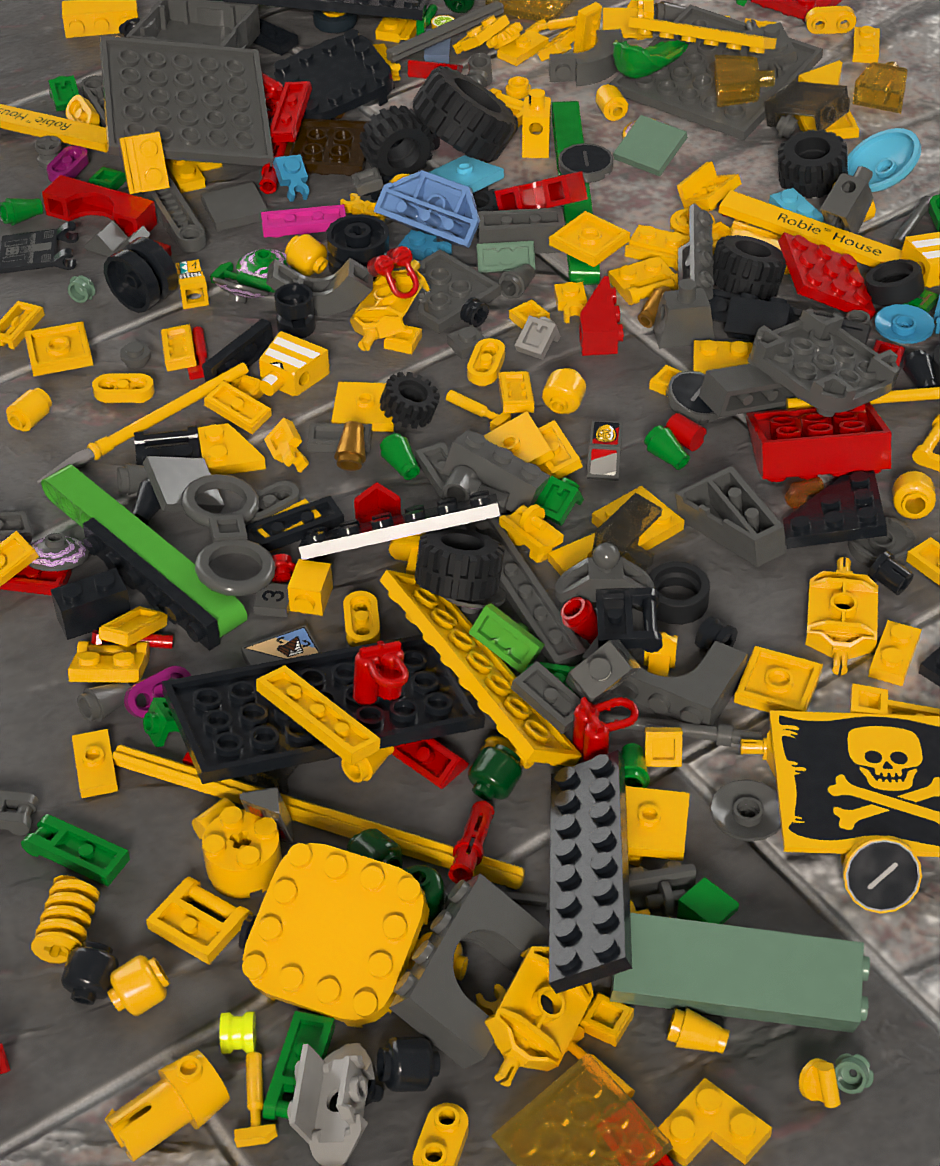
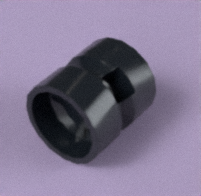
(295, 310)

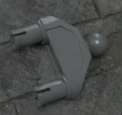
(600, 571)

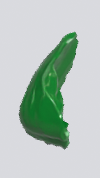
(640, 62)

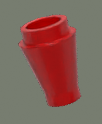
(581, 618)

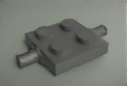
(772, 58)

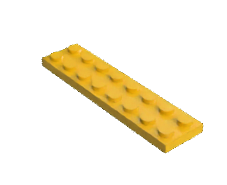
(480, 672)

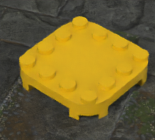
(335, 933)

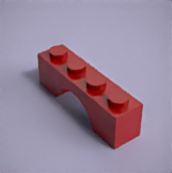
(73, 198)

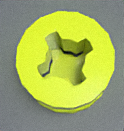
(238, 1032)

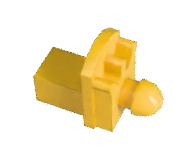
(406, 550)
(664, 659)

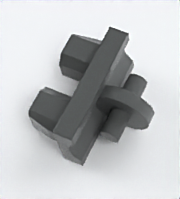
(661, 887)

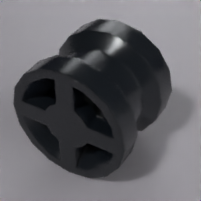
(712, 631)

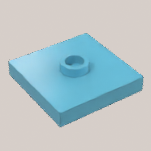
(470, 172)

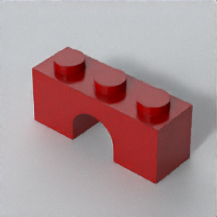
(543, 193)

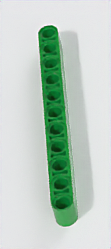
(568, 132)

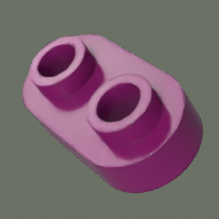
(68, 162)
(151, 688)

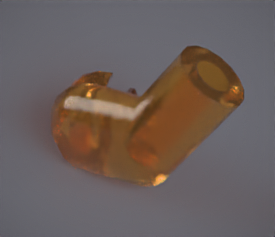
(799, 491)

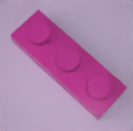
(300, 220)

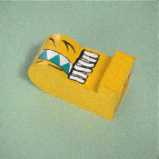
(192, 281)

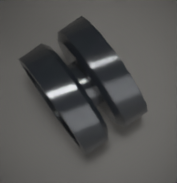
(356, 238)
(141, 274)

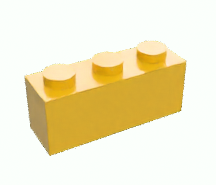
(96, 16)

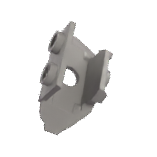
(329, 1133)

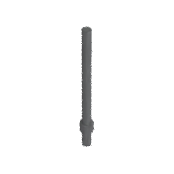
(723, 734)

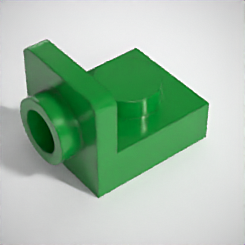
(62, 90)
(559, 499)
(159, 722)

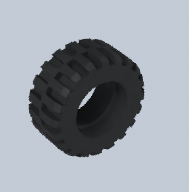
(465, 114)

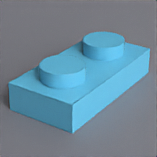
(795, 202)

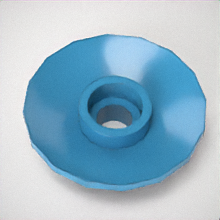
(904, 323)

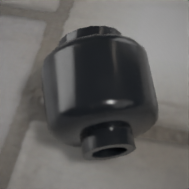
(89, 972)
(407, 1064)

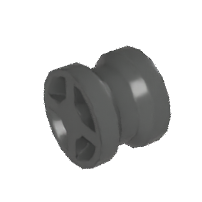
(48, 149)

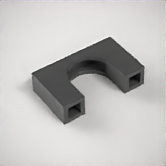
(689, 698)
(430, 994)

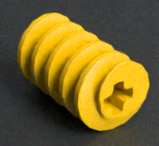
(64, 919)

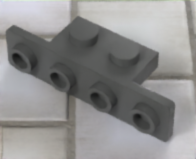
(696, 256)

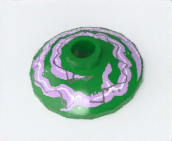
(257, 262)

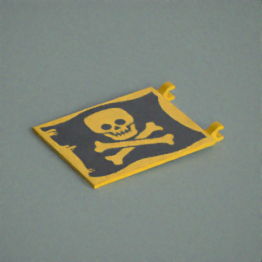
(856, 779)

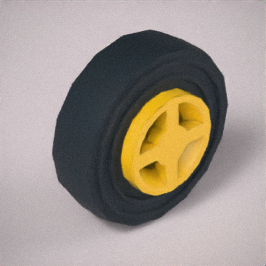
(334, 21)

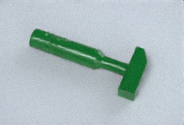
(428, 16)
(225, 271)

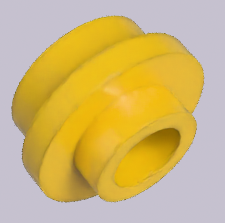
(518, 87)

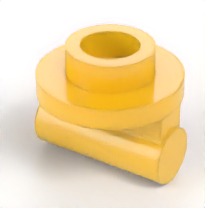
(819, 1083)

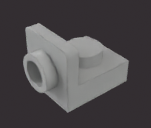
(537, 336)

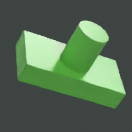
(506, 638)

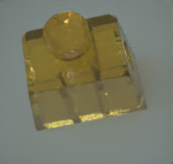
(739, 79)
(881, 87)

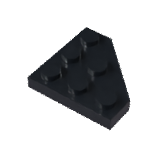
(839, 513)

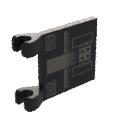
(37, 249)

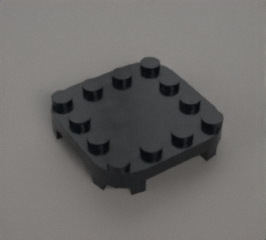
(341, 73)

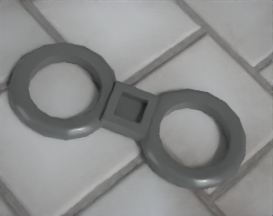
(228, 535)

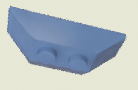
(431, 206)

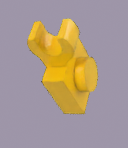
(283, 445)

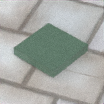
(650, 145)

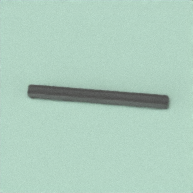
(443, 32)

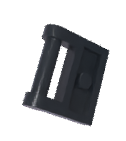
(182, 450)
(616, 617)

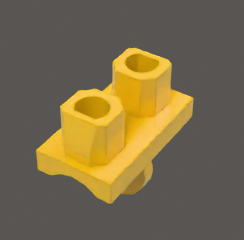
(530, 529)

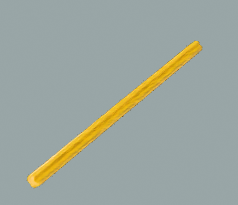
(314, 815)

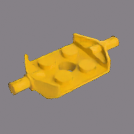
(382, 311)
(839, 631)
(524, 1029)

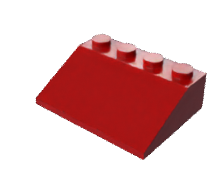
(811, 445)

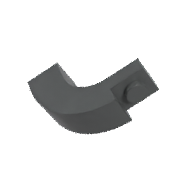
(587, 66)
(330, 294)

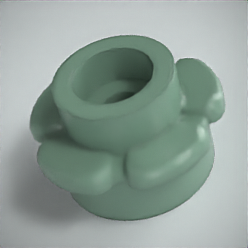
(81, 289)
(845, 1080)

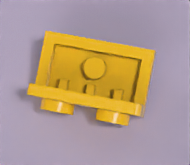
(706, 187)

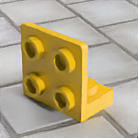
(619, 18)

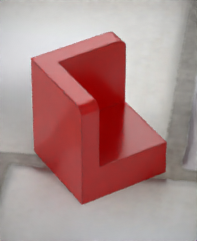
(374, 501)

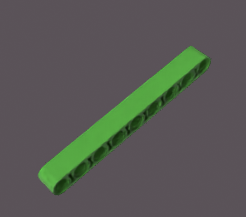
(85, 500)

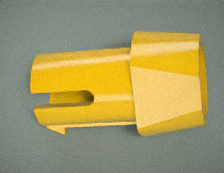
(185, 1094)

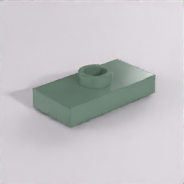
(504, 256)

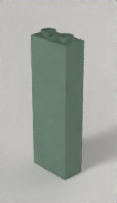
(744, 973)

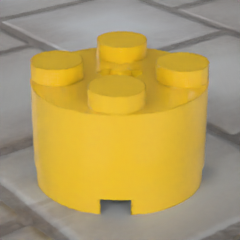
(241, 852)

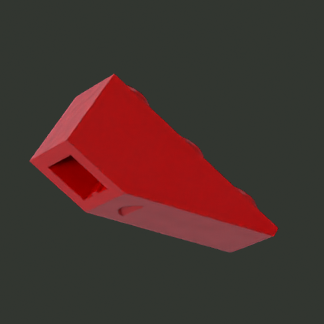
(599, 320)

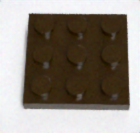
(329, 146)

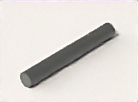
(911, 222)

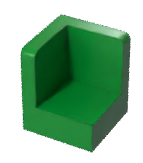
(706, 904)

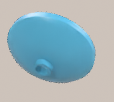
(888, 155)

